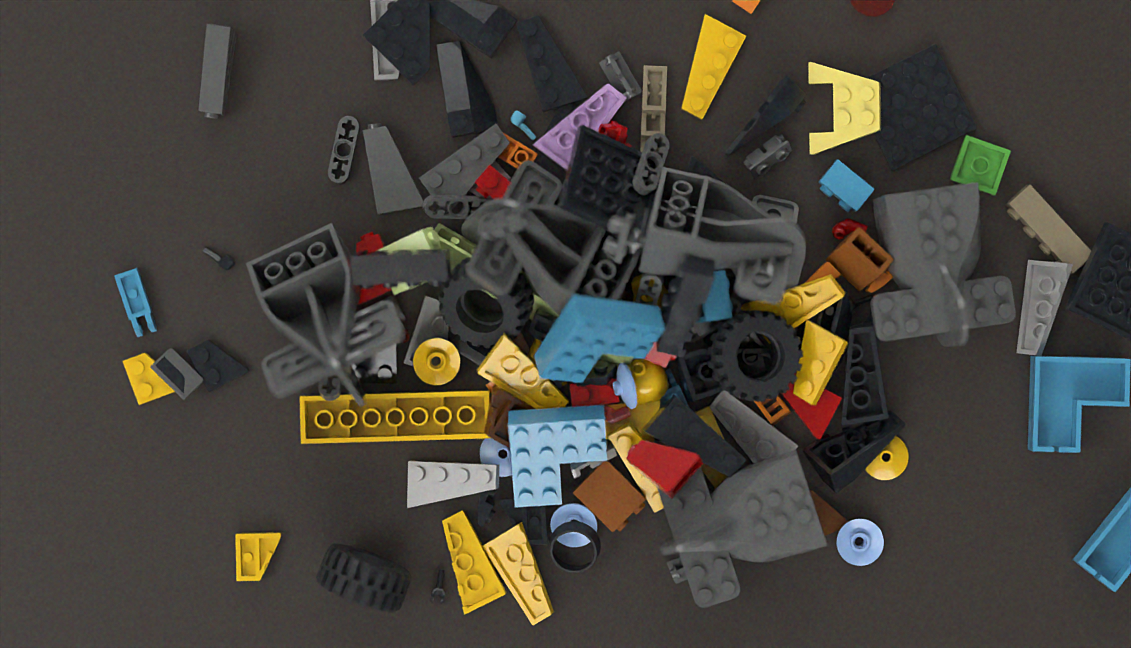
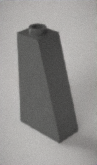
(216, 70)
(390, 176)

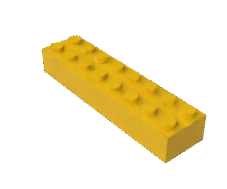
(395, 417)

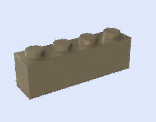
(1048, 228)

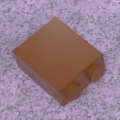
(859, 259)
(610, 496)

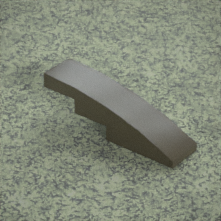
(653, 102)

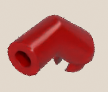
(847, 226)

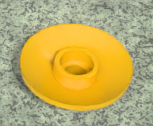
(448, 365)
(896, 463)

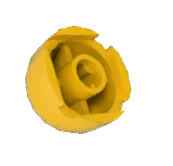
(649, 380)

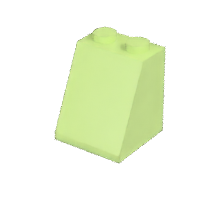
(422, 239)

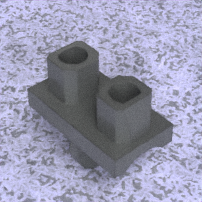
(619, 246)

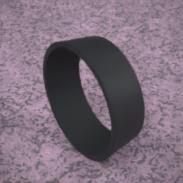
(577, 527)

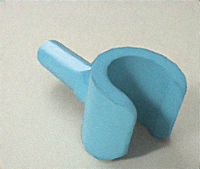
(518, 119)

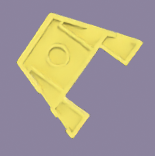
(854, 105)

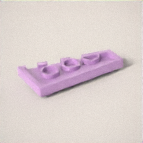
(596, 110)

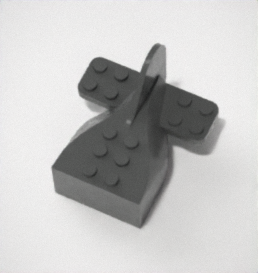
(720, 224)
(556, 249)
(935, 252)
(314, 303)
(751, 516)

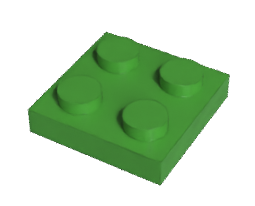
(980, 163)

